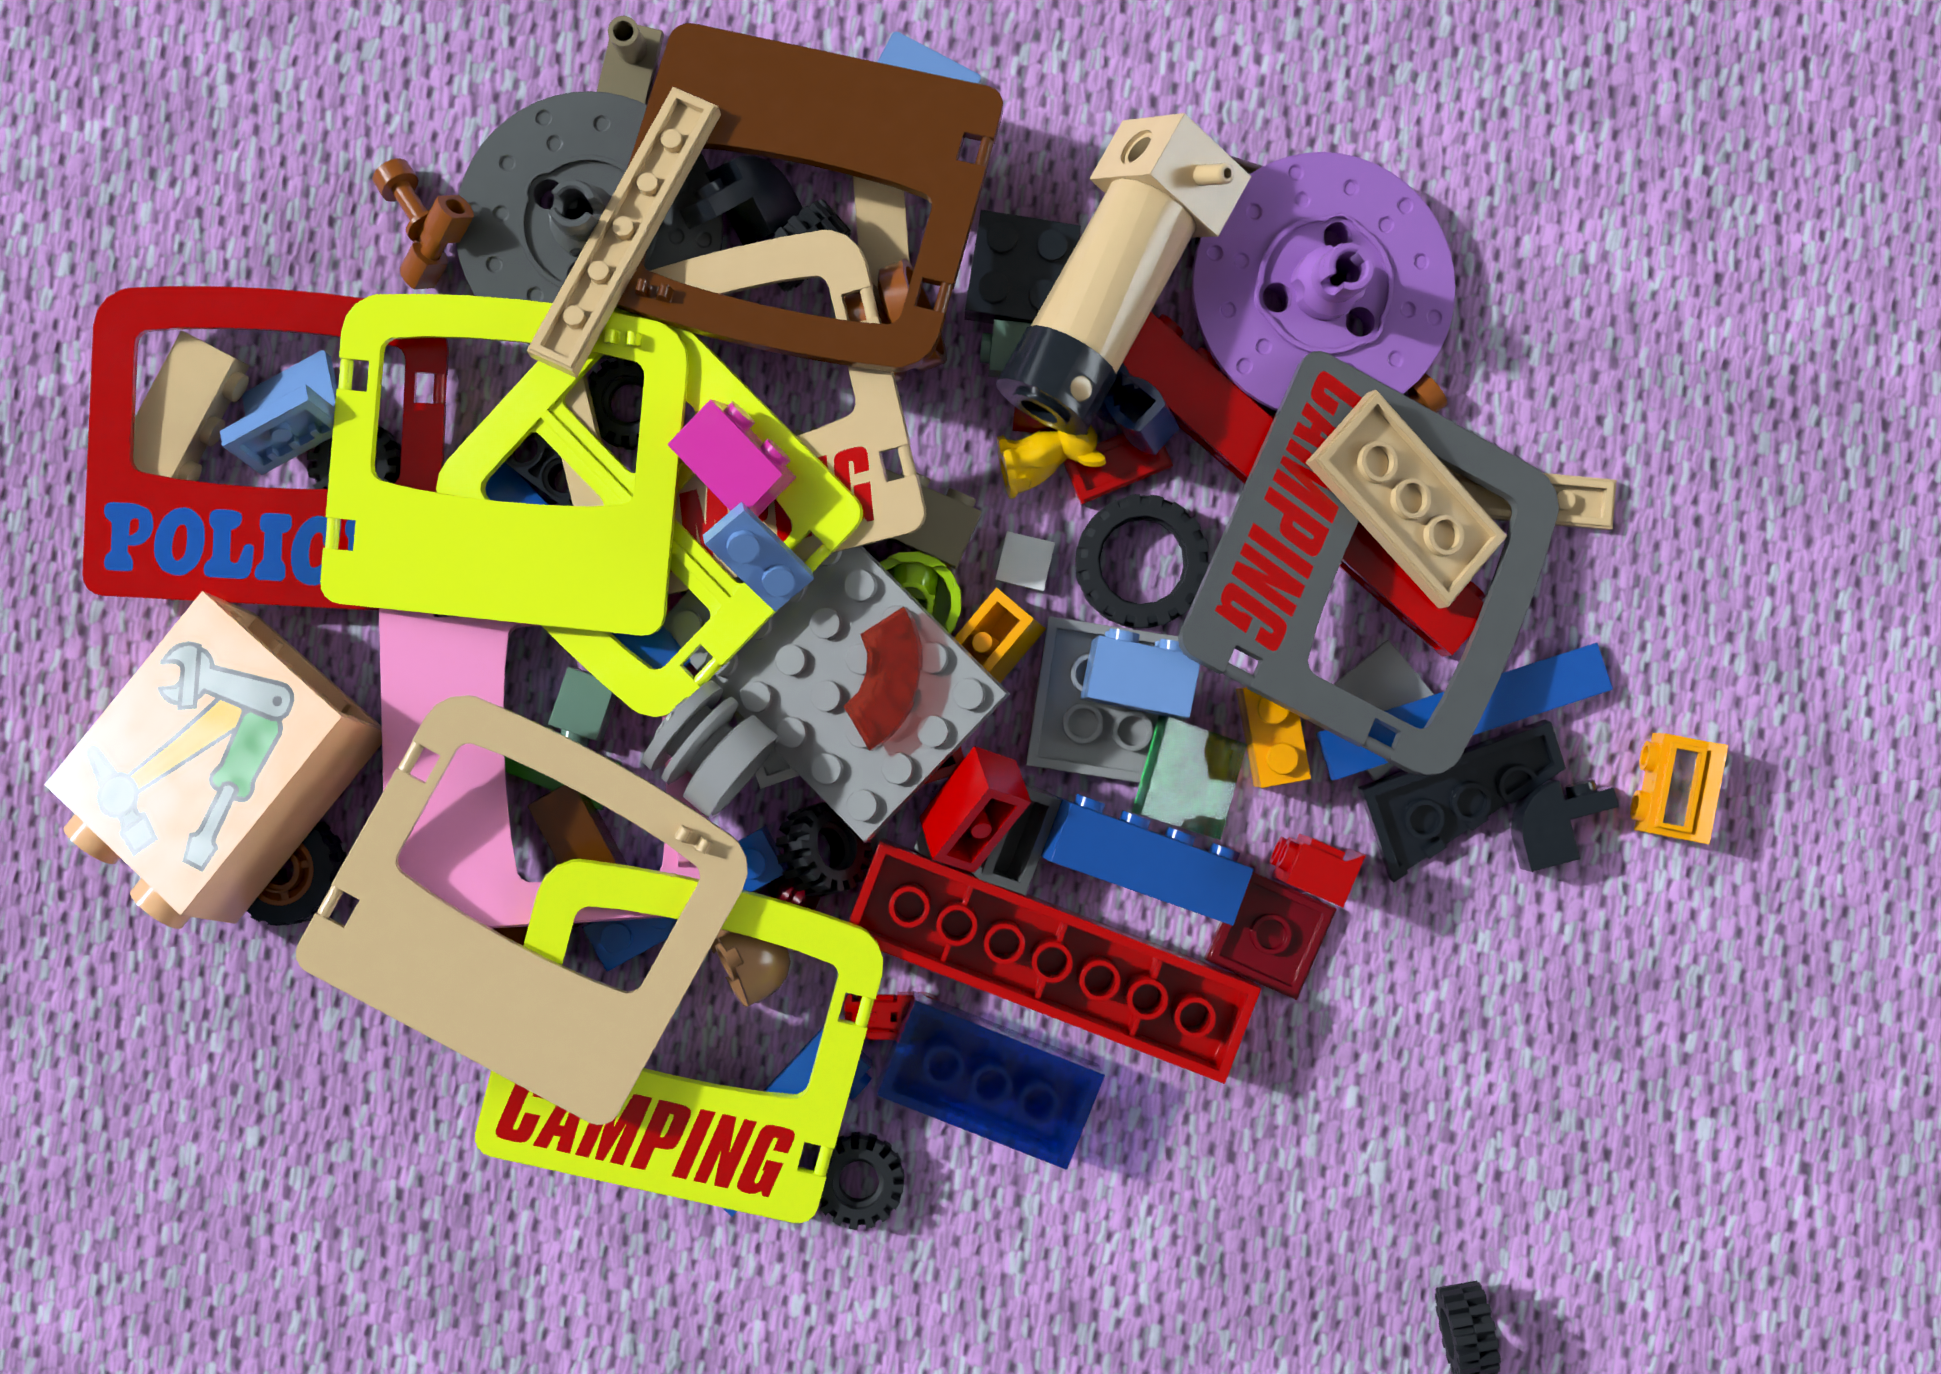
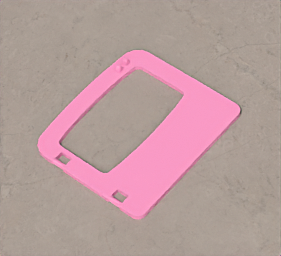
(464, 834)

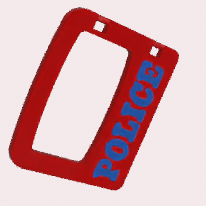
(232, 541)

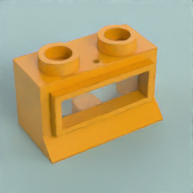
(1679, 787)

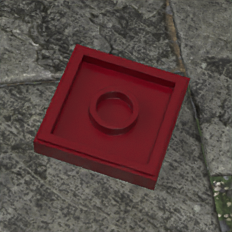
(1272, 936)

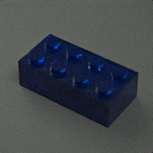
(990, 1080)

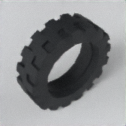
(1155, 510)

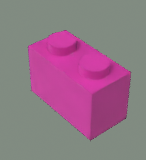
(732, 457)

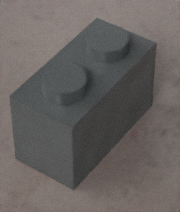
(1019, 851)

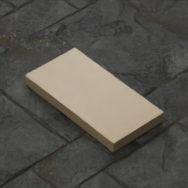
(1406, 499)

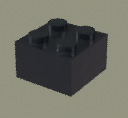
(1016, 265)

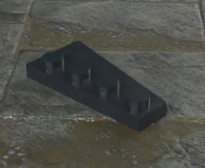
(1421, 814)

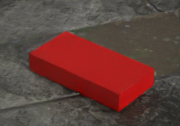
(1122, 468)

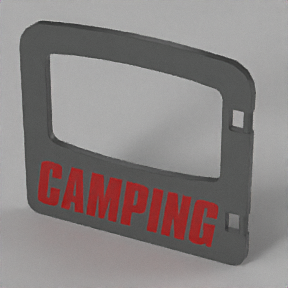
(1289, 542)

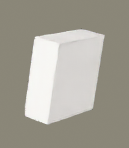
(1025, 561)

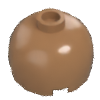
(753, 965)

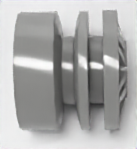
(709, 749)

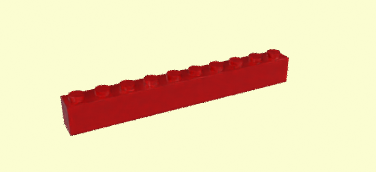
(1233, 432)

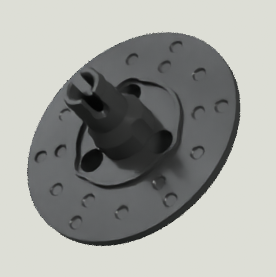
(581, 152)

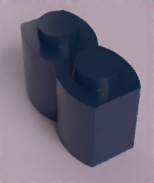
(1138, 412)

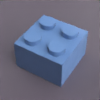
(1140, 675)

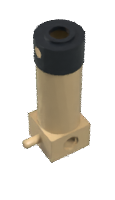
(1160, 190)

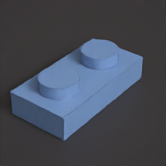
(758, 556)

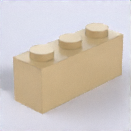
(186, 408)

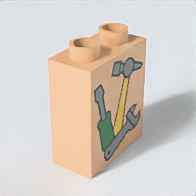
(212, 764)

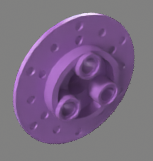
(1390, 261)

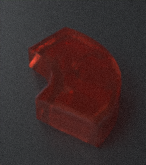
(890, 678)

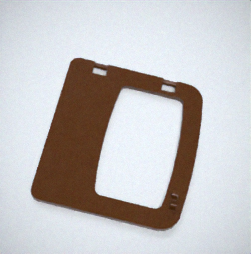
(843, 118)

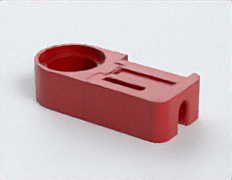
(885, 1013)

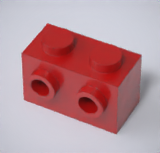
(974, 809)

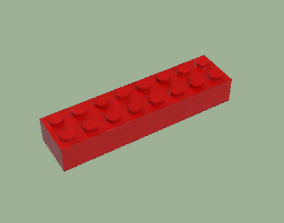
(1055, 961)

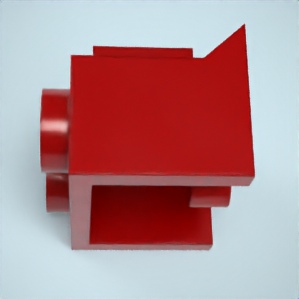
(1316, 867)

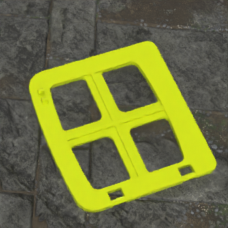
(813, 502)

